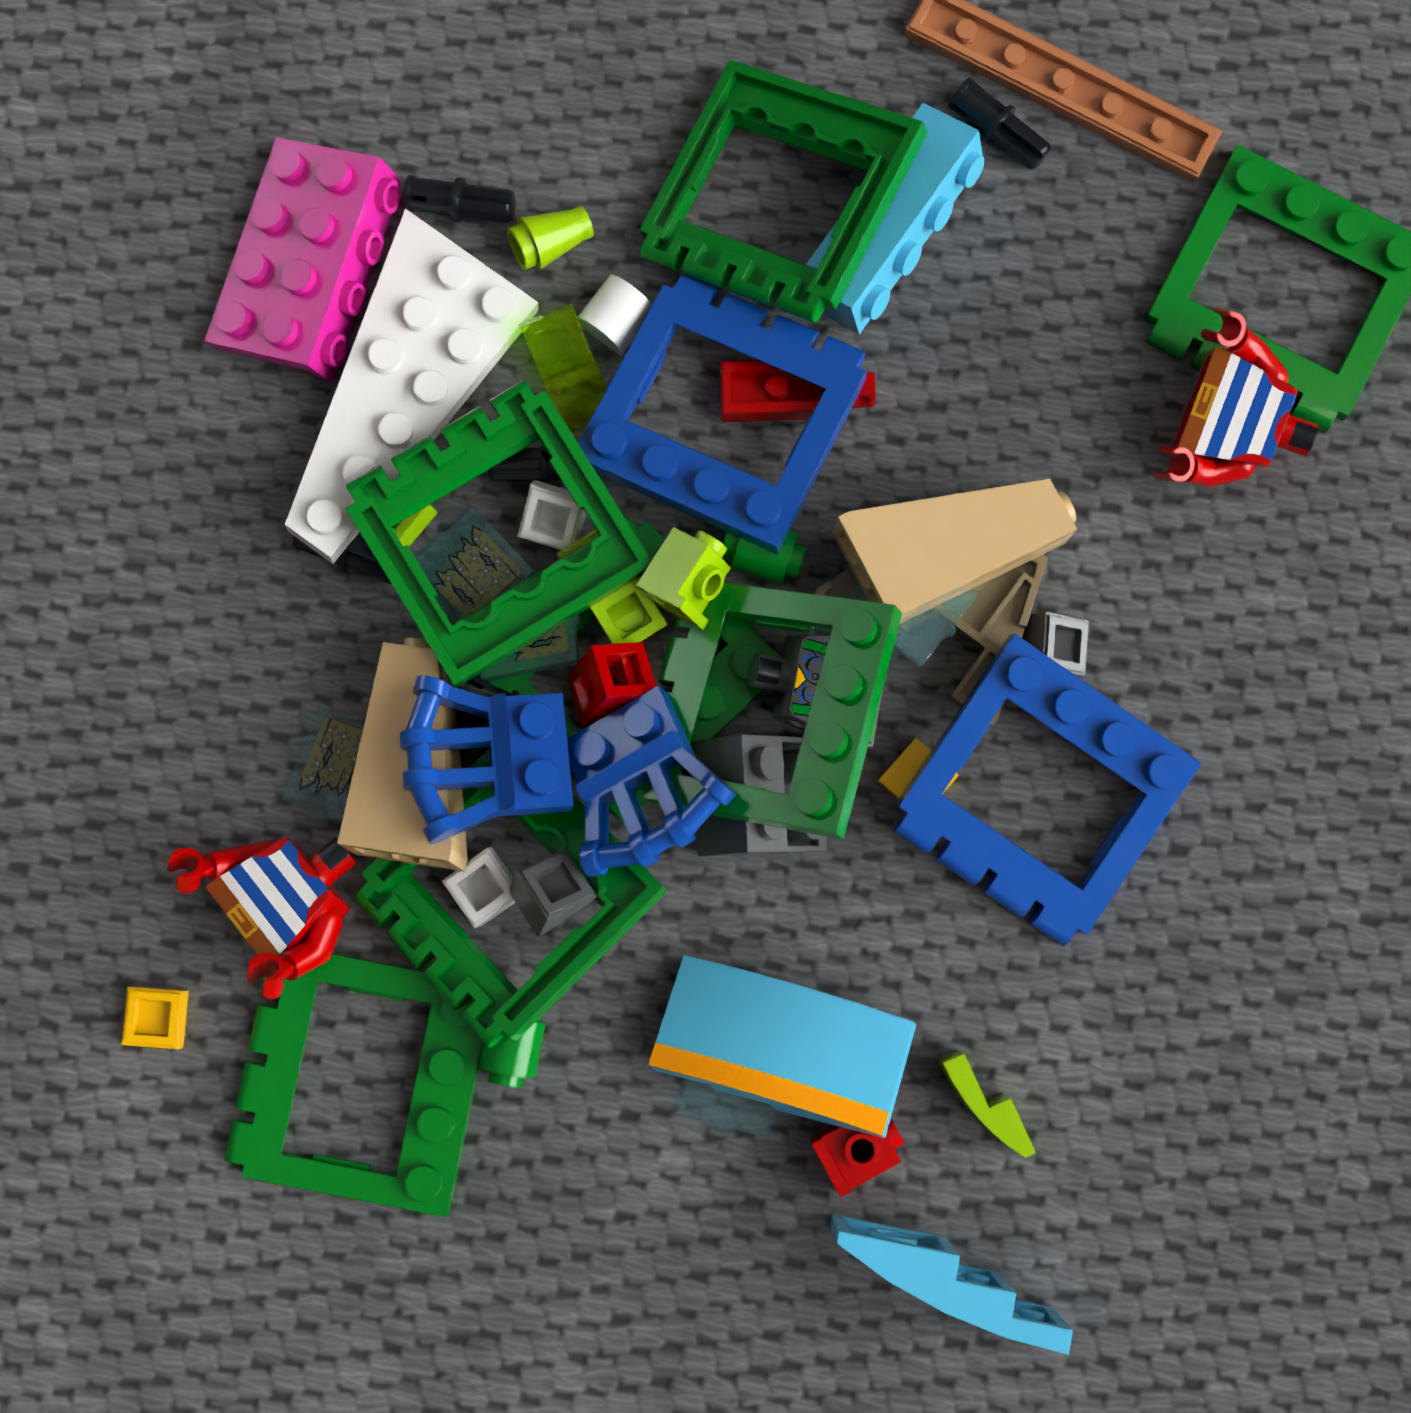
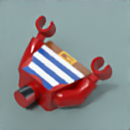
(1236, 411)
(276, 901)

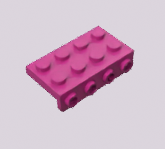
(305, 257)

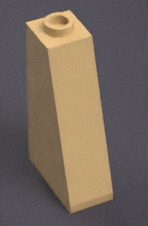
(951, 543)
(379, 814)

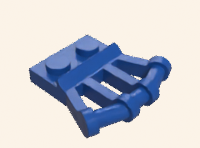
(525, 751)
(622, 754)

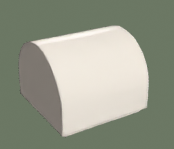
(615, 313)
(551, 516)
(482, 888)

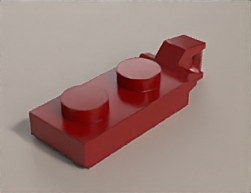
(766, 393)

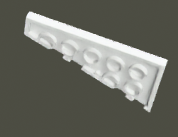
(417, 358)

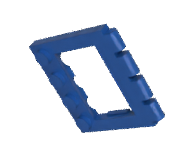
(690, 478)
(1089, 723)

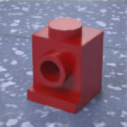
(609, 679)
(846, 1172)

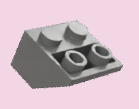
(755, 762)

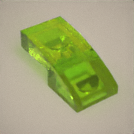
(565, 364)

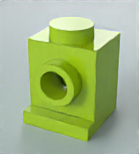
(686, 575)

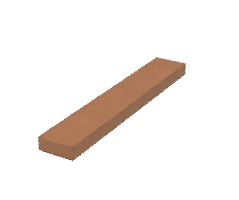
(1065, 84)

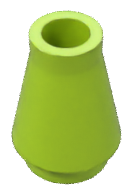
(547, 236)

